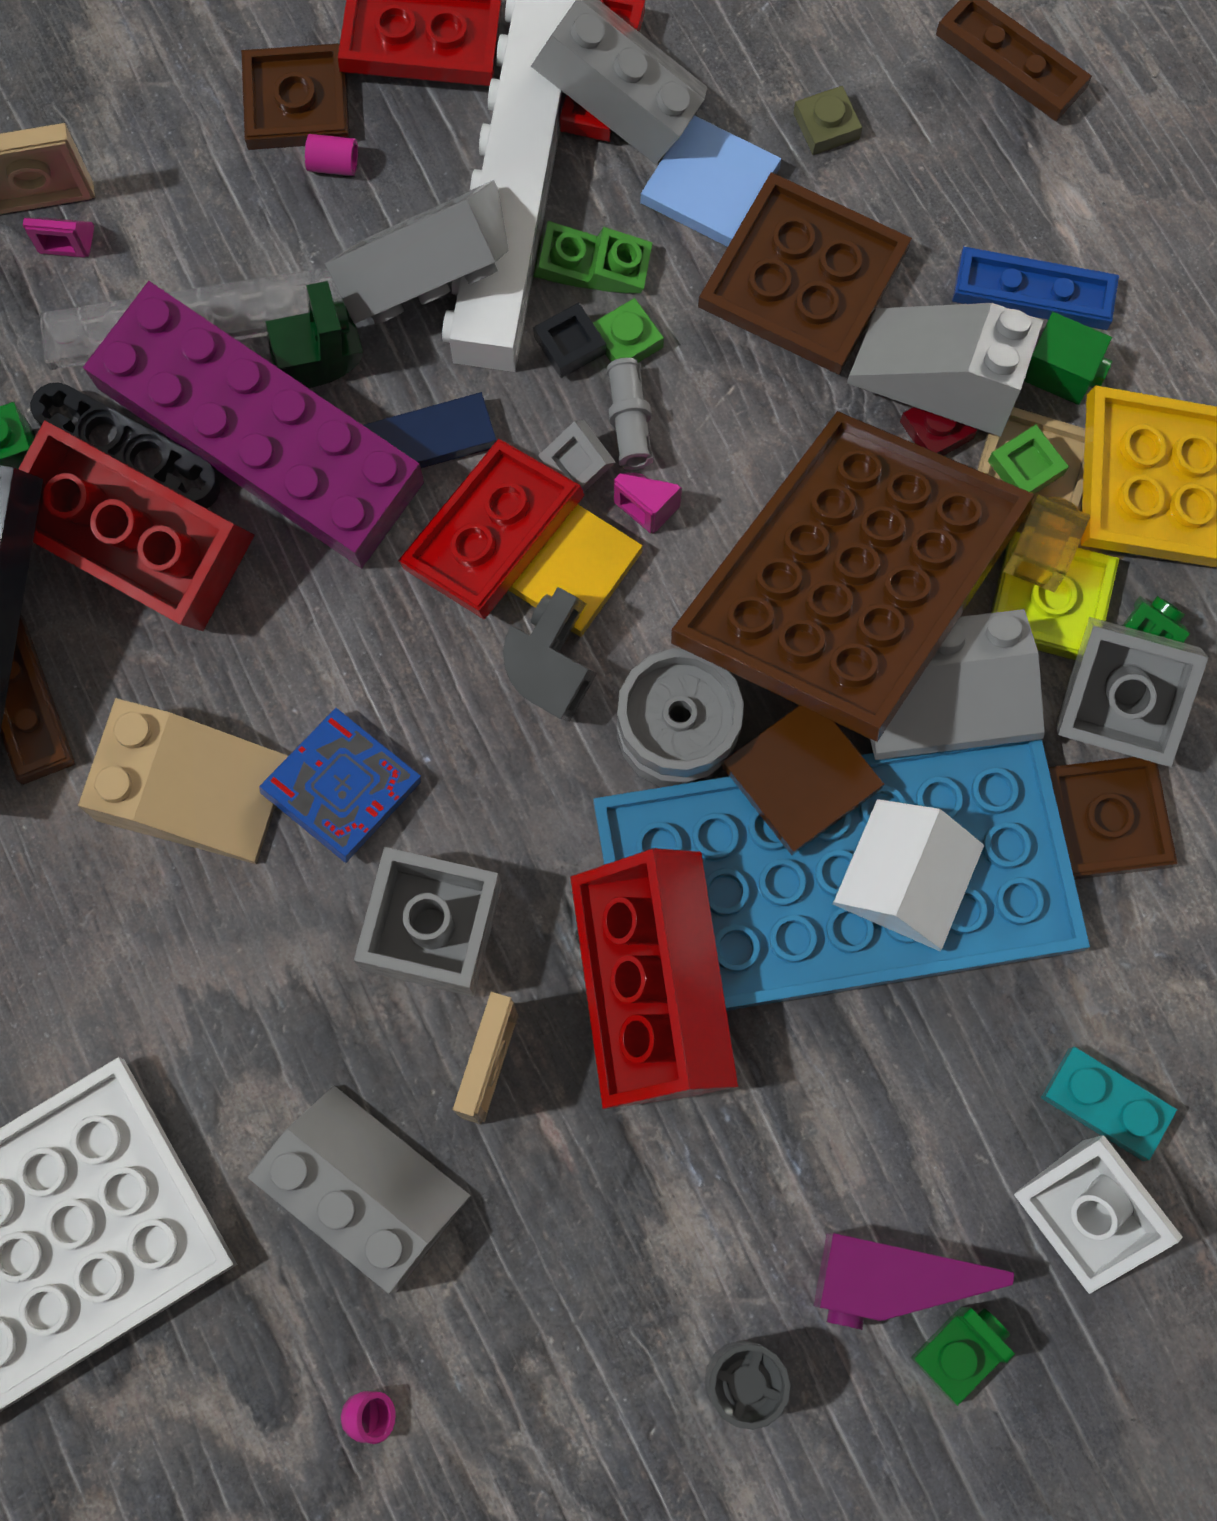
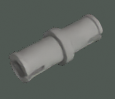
(630, 414)

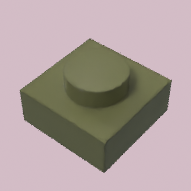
(827, 120)

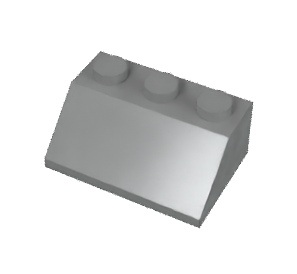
(620, 78)
(422, 255)
(973, 691)
(360, 1188)

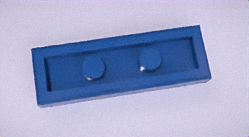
(1036, 287)

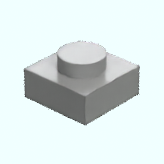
(578, 455)

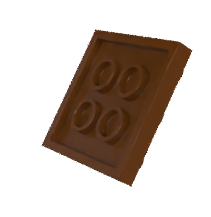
(804, 273)

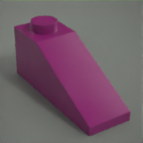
(887, 1281)

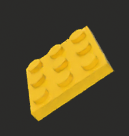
(1150, 476)

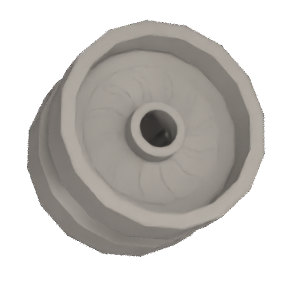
(683, 686)

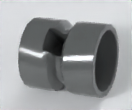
(747, 1384)

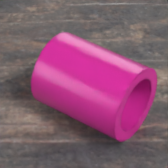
(331, 154)

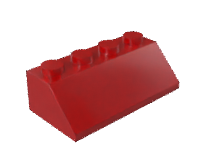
(653, 979)

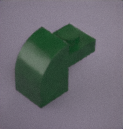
(315, 344)

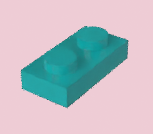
(1109, 1104)

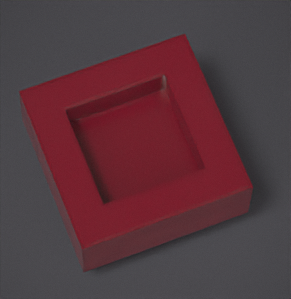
(935, 431)

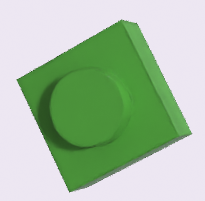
(629, 333)
(1028, 461)

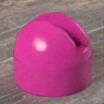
(368, 1417)

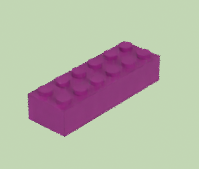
(255, 424)

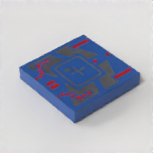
(340, 784)

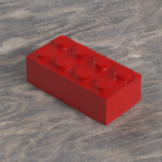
(132, 529)

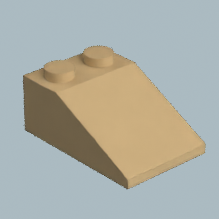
(180, 782)

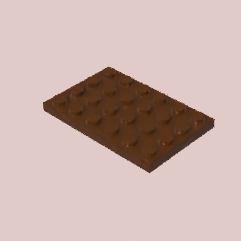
(853, 574)

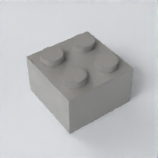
(1131, 691)
(428, 921)

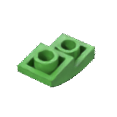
(588, 261)

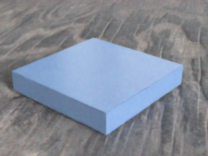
(709, 180)

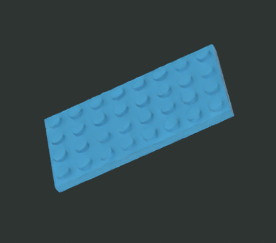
(776, 911)

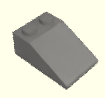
(949, 360)

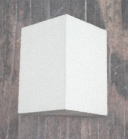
(910, 871)
(1097, 1213)

